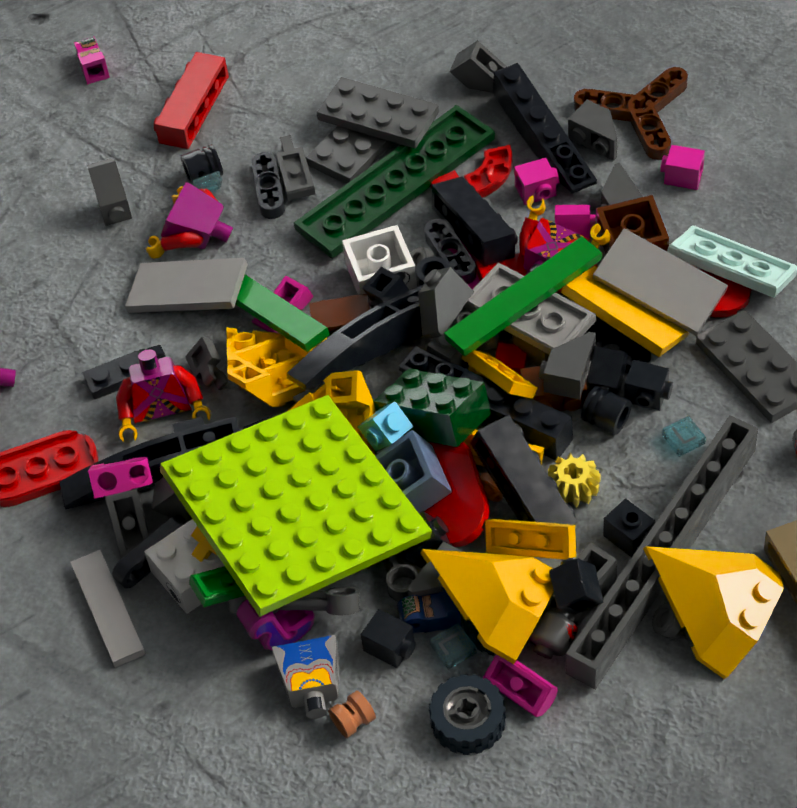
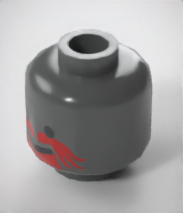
(553, 633)

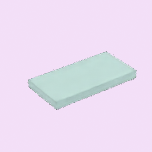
(733, 261)

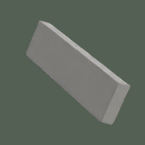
(107, 608)

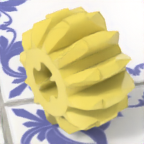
(575, 479)

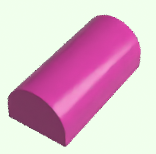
(521, 685)

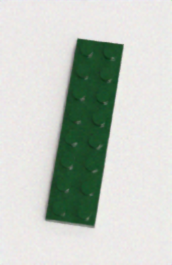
(393, 181)

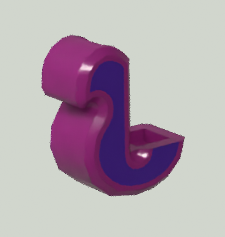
(276, 628)

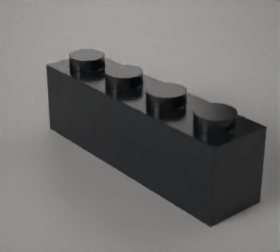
(474, 221)
(520, 474)

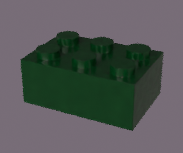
(438, 405)

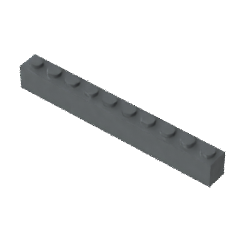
(677, 528)

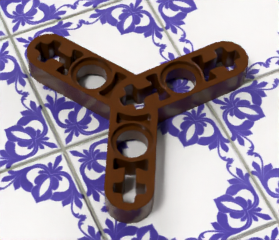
(632, 108)

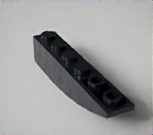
(540, 127)
(362, 339)
(539, 422)
(77, 488)

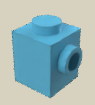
(385, 426)

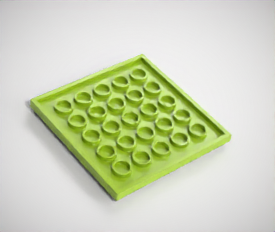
(294, 504)

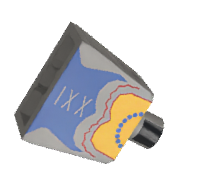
(309, 673)

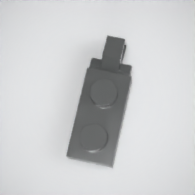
(294, 170)

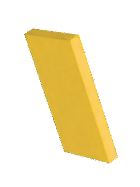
(624, 314)

